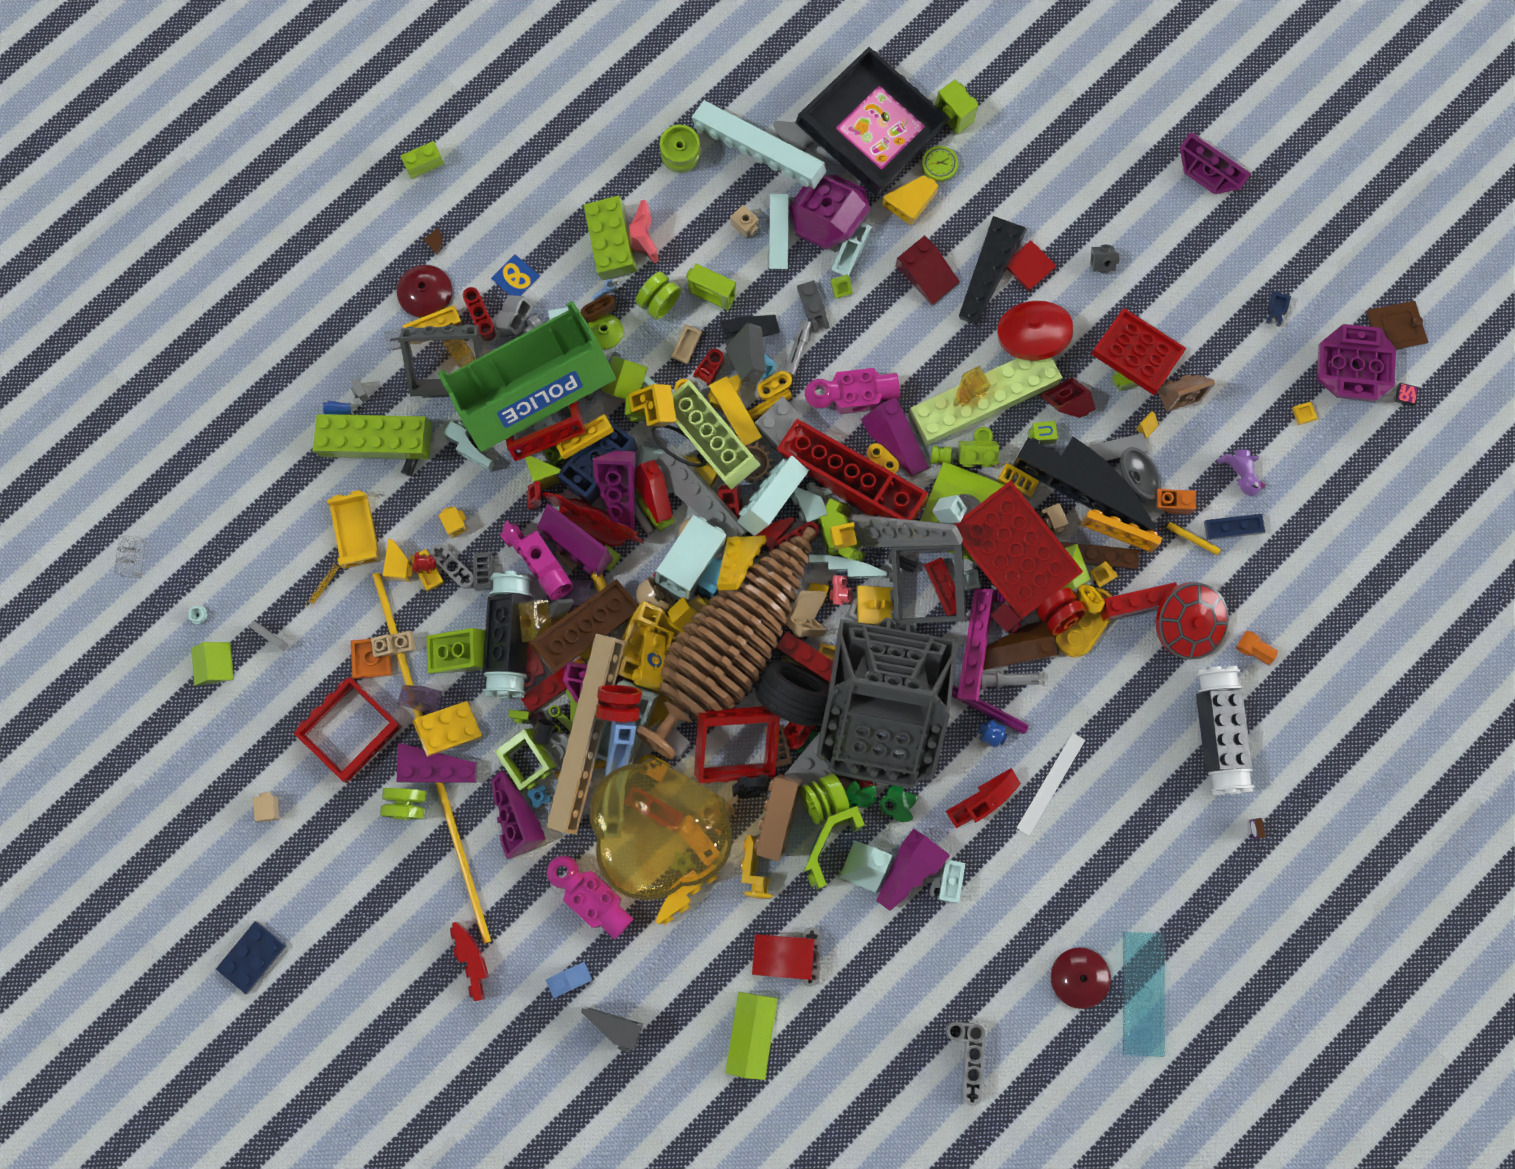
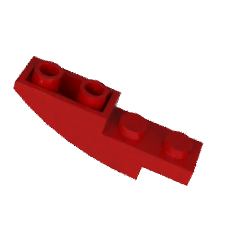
(989, 798)
(468, 951)

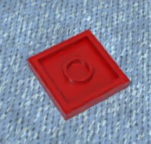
(1030, 265)

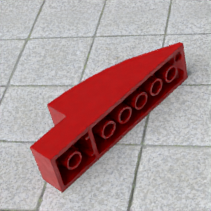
(852, 475)

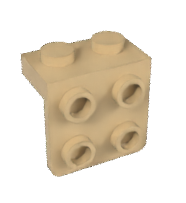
(803, 614)

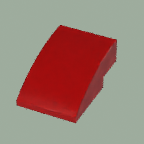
(783, 957)

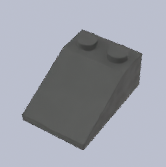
(616, 1028)

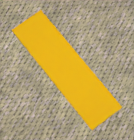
(735, 411)

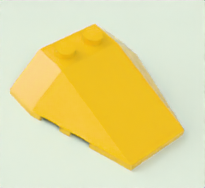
(644, 618)

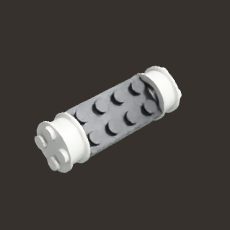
(1224, 730)

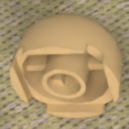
(653, 594)

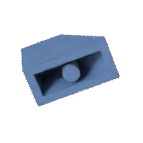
(568, 980)

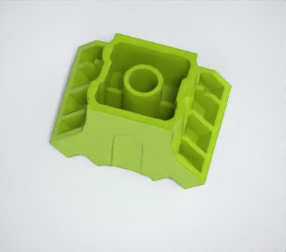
(836, 515)

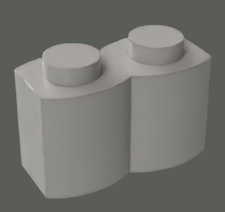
(513, 315)

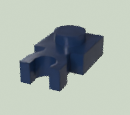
(1278, 306)

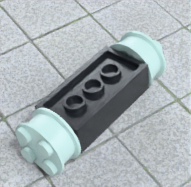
(503, 649)

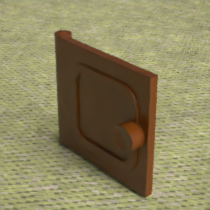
(1396, 324)

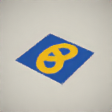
(515, 276)

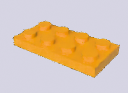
(1121, 531)

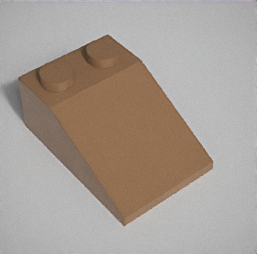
(1184, 392)

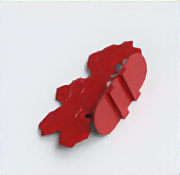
(593, 521)

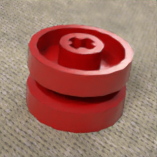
(1061, 611)
(618, 703)

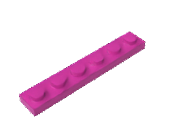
(976, 645)

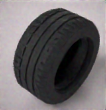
(793, 693)

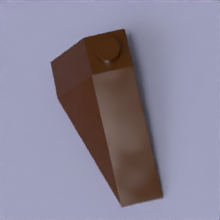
(1024, 646)

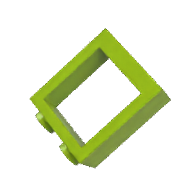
(711, 286)
(540, 752)

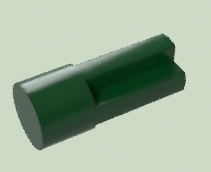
(812, 735)

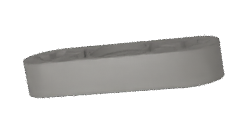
(447, 553)
(816, 942)

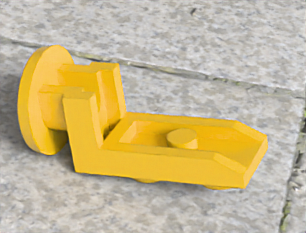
(749, 866)

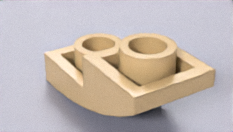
(393, 644)

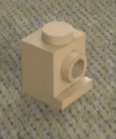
(1055, 518)

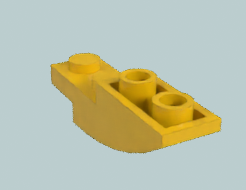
(679, 901)

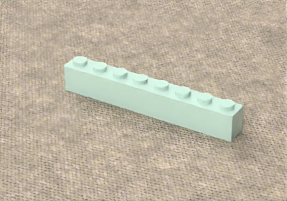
(759, 145)

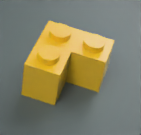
(656, 403)

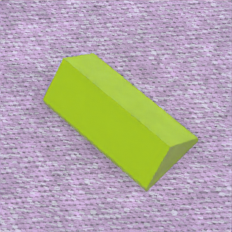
(751, 1036)

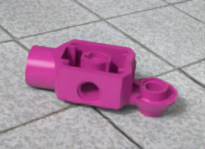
(854, 390)
(539, 560)
(589, 897)

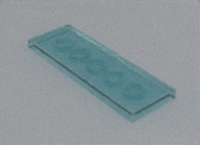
(1143, 994)

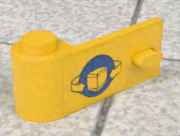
(653, 655)

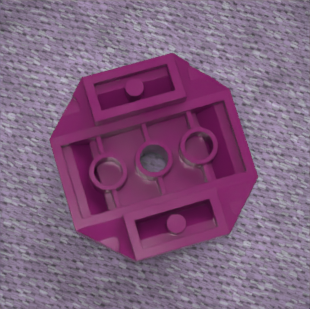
(829, 211)
(1365, 348)

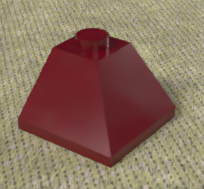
(1070, 398)

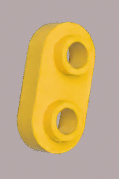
(773, 385)
(883, 458)
(1090, 598)

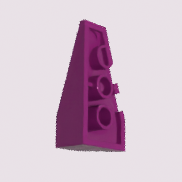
(616, 480)
(913, 863)

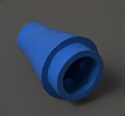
(336, 408)

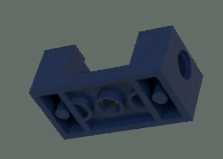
(578, 471)

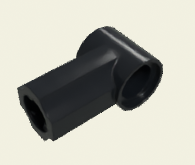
(542, 727)

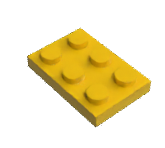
(447, 728)

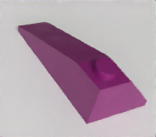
(891, 429)
(519, 824)

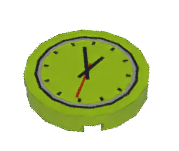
(940, 163)

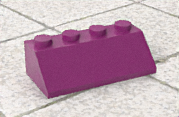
(574, 541)

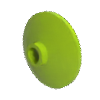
(613, 334)

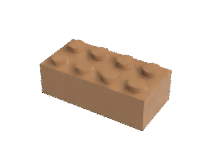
(778, 818)

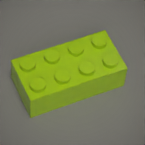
(610, 238)

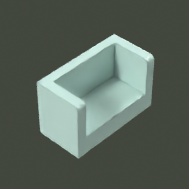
(951, 881)

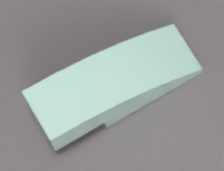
(851, 250)

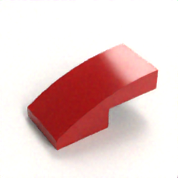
(533, 496)

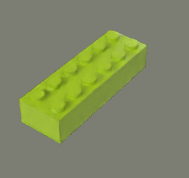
(372, 436)

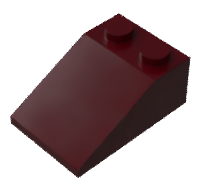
(927, 270)

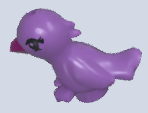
(1244, 466)

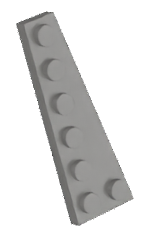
(697, 494)
(899, 532)

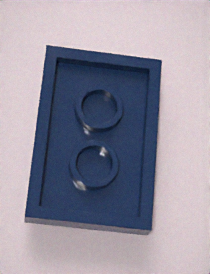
(251, 957)

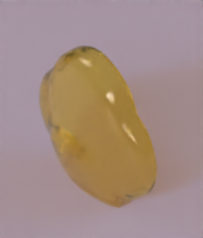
(657, 830)

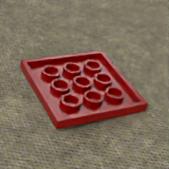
(1138, 351)

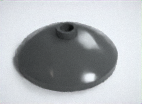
(1140, 473)

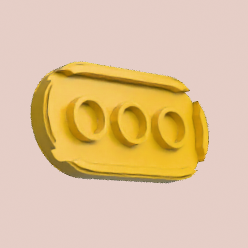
(1083, 635)

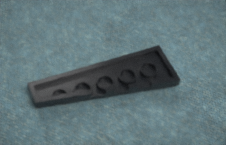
(996, 253)

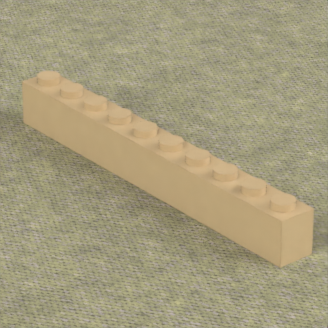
(584, 737)

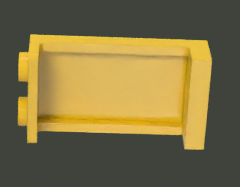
(354, 529)

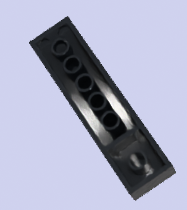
(1084, 478)

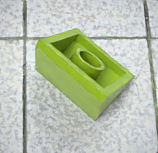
(629, 377)
(543, 472)
(212, 663)

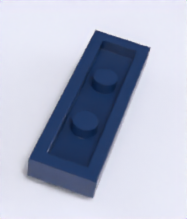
(1234, 526)

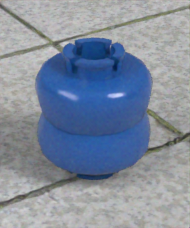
(992, 733)

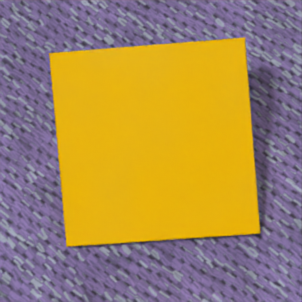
(873, 604)

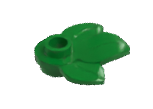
(860, 797)
(901, 803)

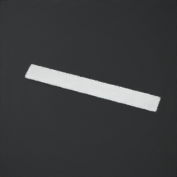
(1050, 784)

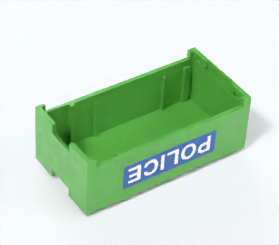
(528, 378)

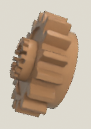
(761, 456)

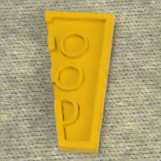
(737, 559)

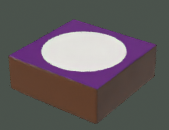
(1257, 828)

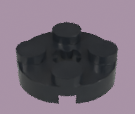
(750, 788)

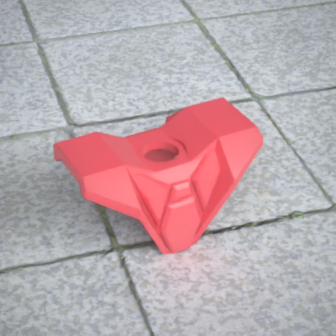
(640, 232)

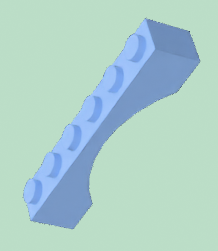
(620, 745)

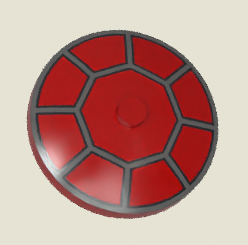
(1192, 620)

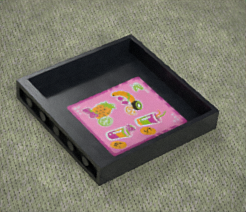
(872, 121)

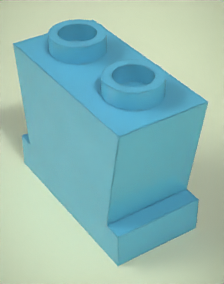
(708, 583)

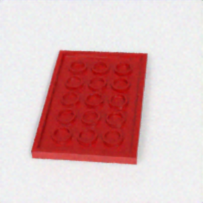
(1016, 550)

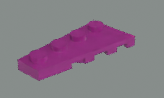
(416, 767)

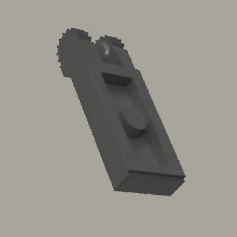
(812, 304)

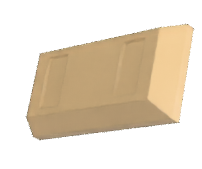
(686, 344)

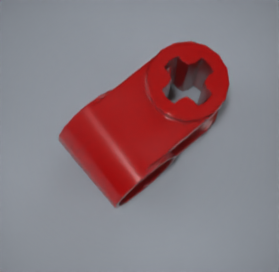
(707, 369)
(796, 734)

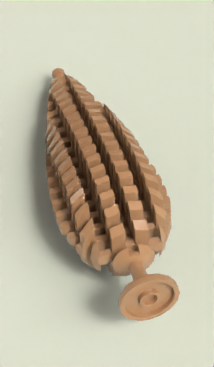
(729, 641)

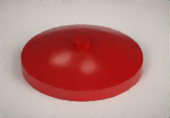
(1035, 330)

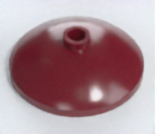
(430, 299)
(1066, 978)

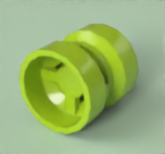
(940, 454)

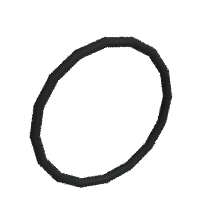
(672, 454)

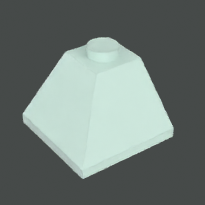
(865, 866)

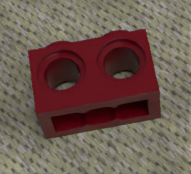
(1007, 618)

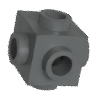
(1104, 258)

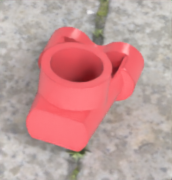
(840, 593)

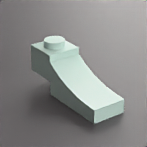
(459, 435)

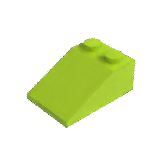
(455, 651)

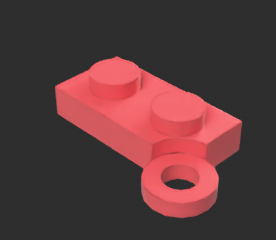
(534, 666)

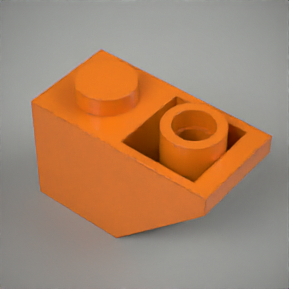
(1176, 501)

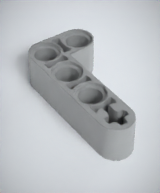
(969, 1063)

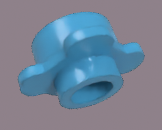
(536, 802)

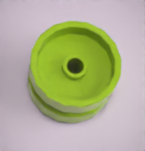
(680, 148)
(658, 295)
(403, 804)

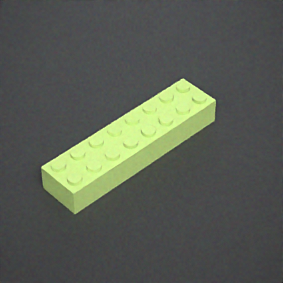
(1008, 386)

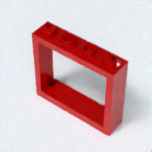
(548, 436)
(736, 716)
(368, 752)

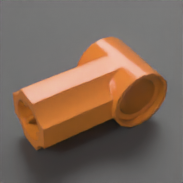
(1251, 645)

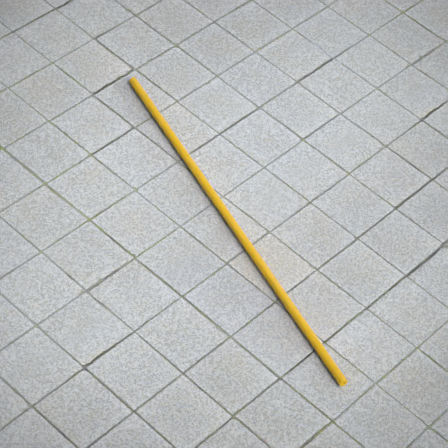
(440, 786)

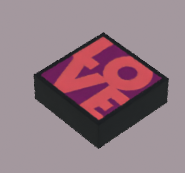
(1406, 394)

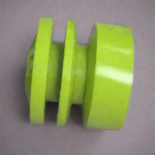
(824, 798)

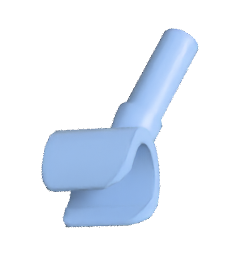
(606, 289)

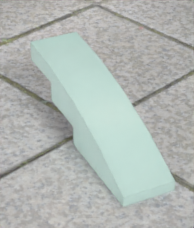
(778, 231)
(854, 569)

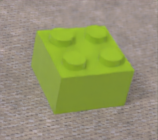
(957, 106)

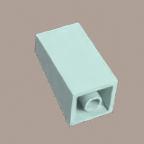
(690, 557)

